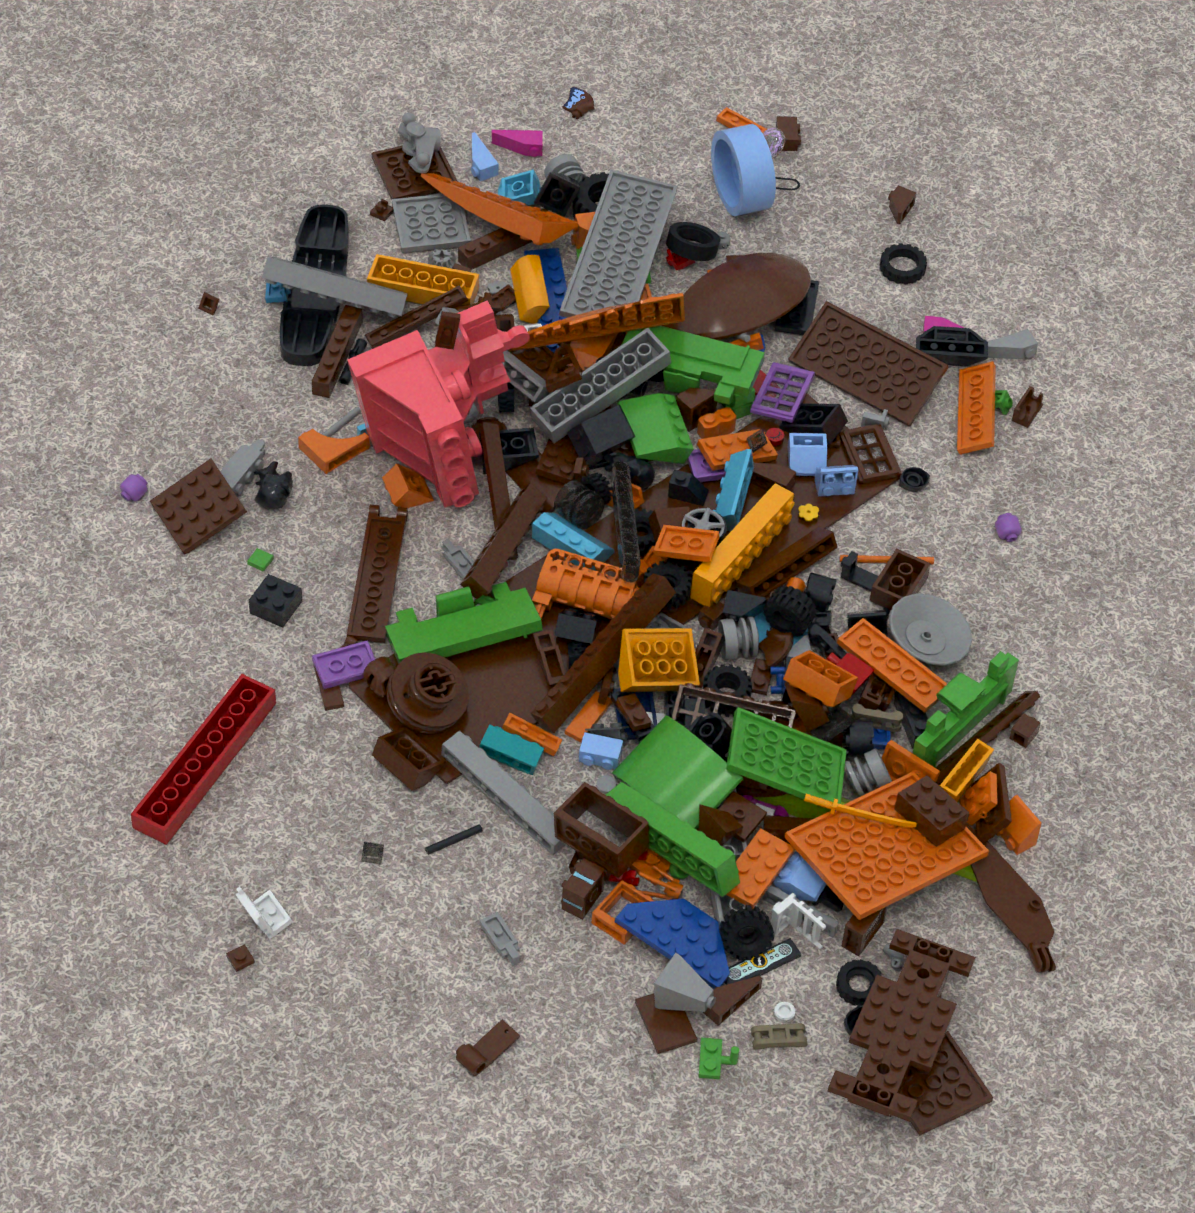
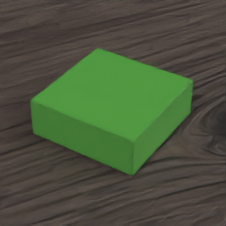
(260, 559)

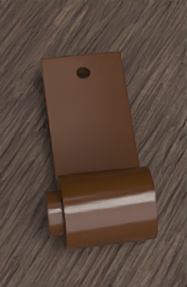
(487, 1049)

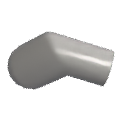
(897, 958)

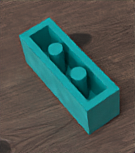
(511, 749)

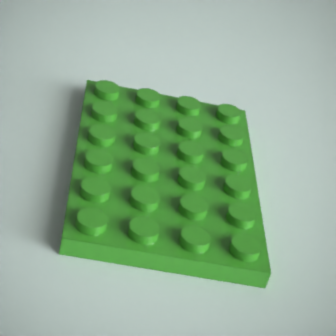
(785, 757)

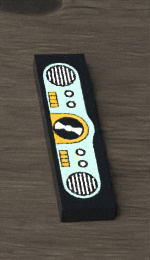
(774, 957)

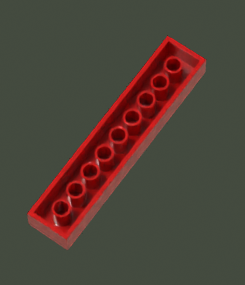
(203, 759)

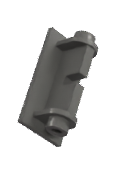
(615, 730)

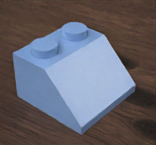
(800, 879)

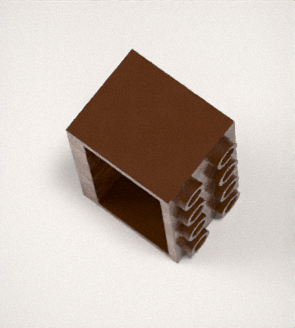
(592, 844)

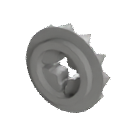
(448, 261)

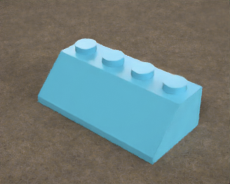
(735, 487)
(561, 534)

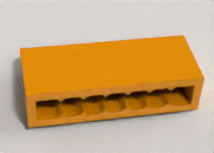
(529, 288)
(967, 770)

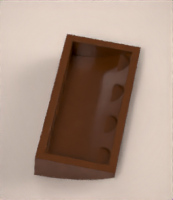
(525, 474)

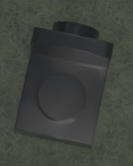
(829, 899)

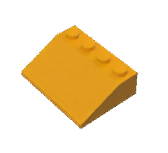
(657, 659)

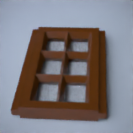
(871, 453)

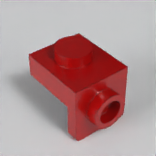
(677, 261)

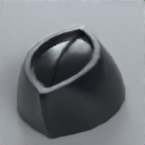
(914, 479)

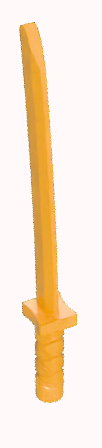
(857, 812)

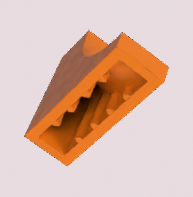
(331, 452)

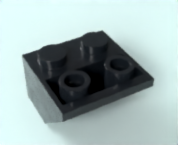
(577, 625)

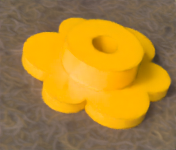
(808, 512)

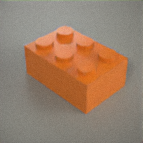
(820, 678)

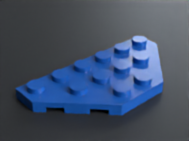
(679, 929)

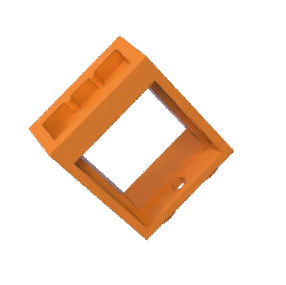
(606, 922)

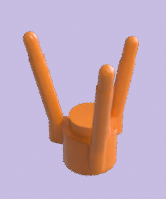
(672, 888)

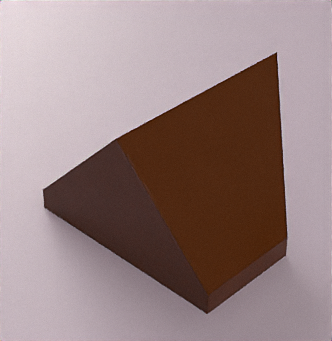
(718, 824)

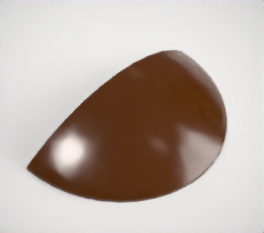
(743, 295)

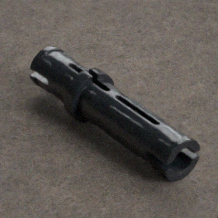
(358, 349)

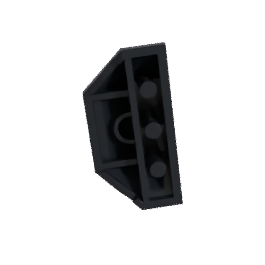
(953, 345)

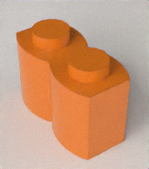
(717, 423)

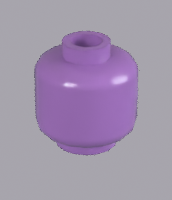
(133, 487)
(1008, 527)

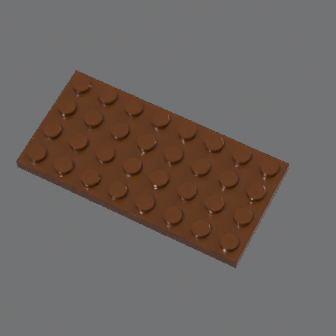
(868, 363)

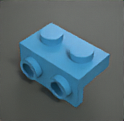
(276, 293)

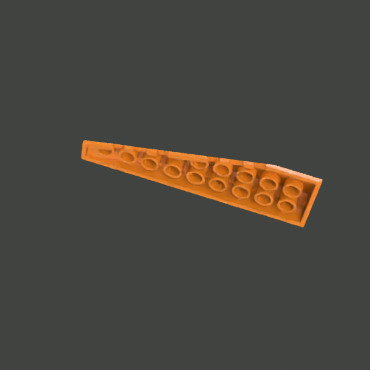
(502, 211)
(609, 320)

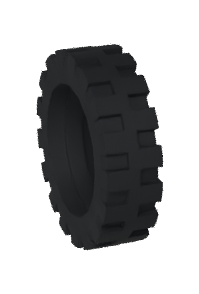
(903, 251)

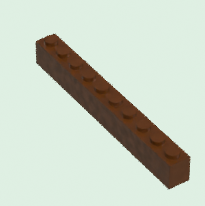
(601, 654)

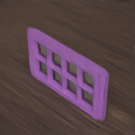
(782, 392)

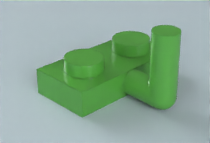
(712, 1059)

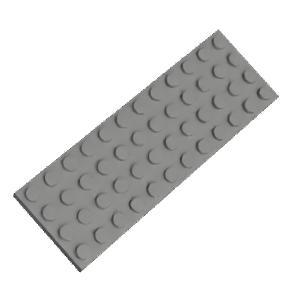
(619, 244)

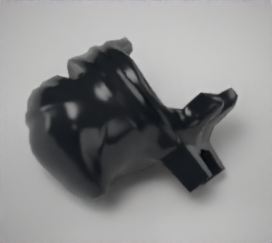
(641, 472)
(273, 487)

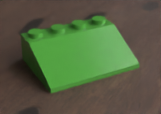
(657, 428)

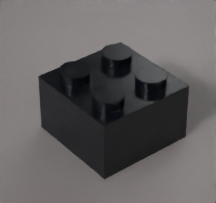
(275, 600)

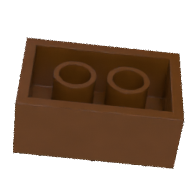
(899, 578)
(932, 809)

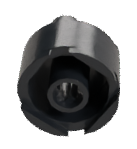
(820, 590)
(713, 732)
(858, 738)

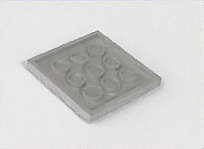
(429, 223)

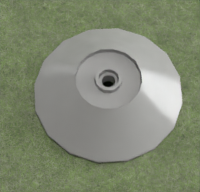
(930, 629)

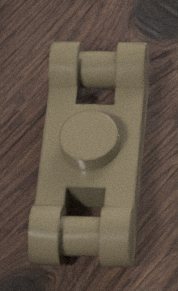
(881, 720)
(778, 1036)

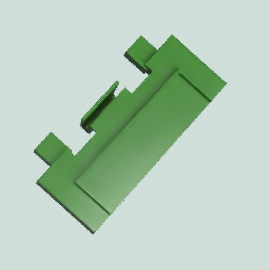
(706, 359)
(464, 626)
(968, 706)

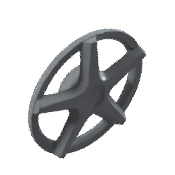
(704, 522)

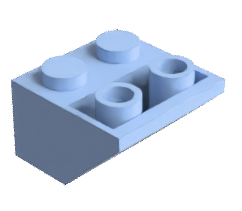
(807, 452)
(836, 480)

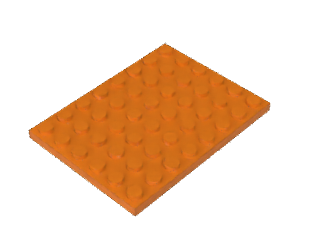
(876, 861)

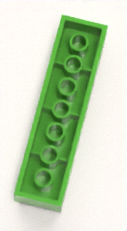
(681, 843)

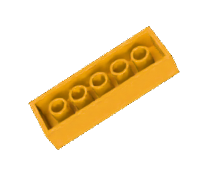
(421, 280)

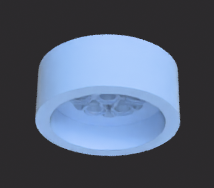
(743, 169)

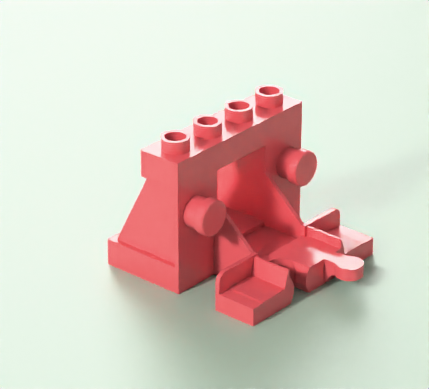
(420, 398)

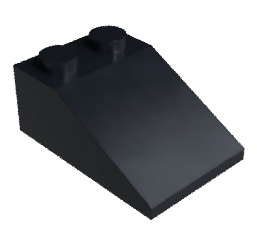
(817, 418)
(601, 435)
(517, 447)

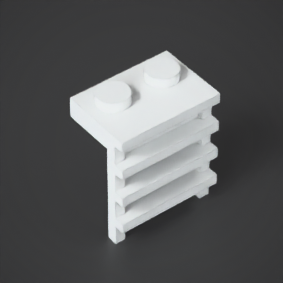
(266, 912)
(791, 912)

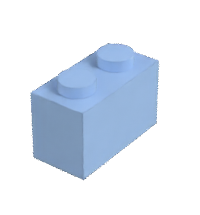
(600, 751)

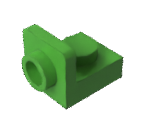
(1003, 401)

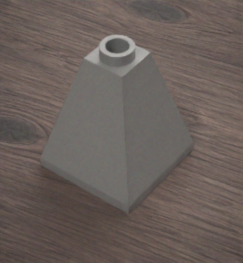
(682, 988)

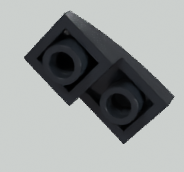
(669, 703)

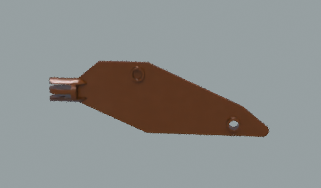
(1015, 906)

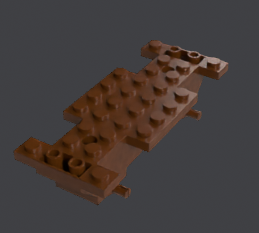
(902, 1026)

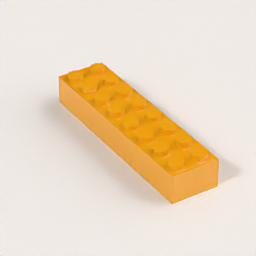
(742, 545)

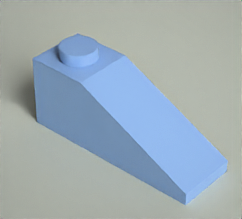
(483, 163)

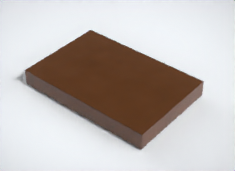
(665, 1027)

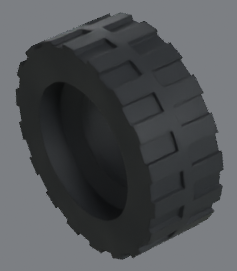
(850, 969)

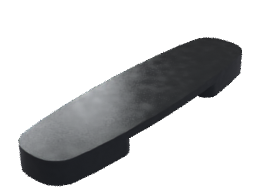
(306, 318)

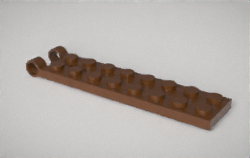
(377, 575)

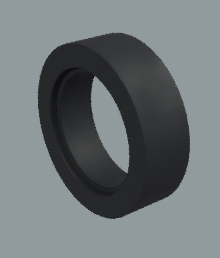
(694, 251)

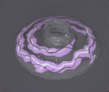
(775, 140)

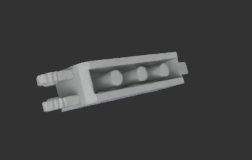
(243, 464)

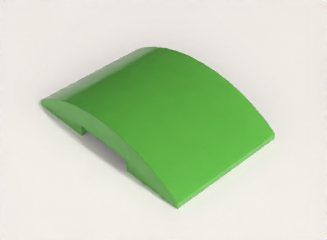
(677, 771)

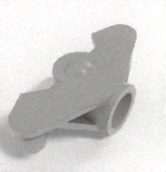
(421, 142)

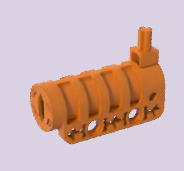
(581, 586)

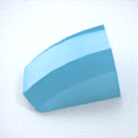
(520, 187)

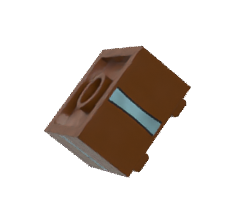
(582, 888)

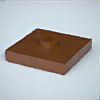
(745, 813)

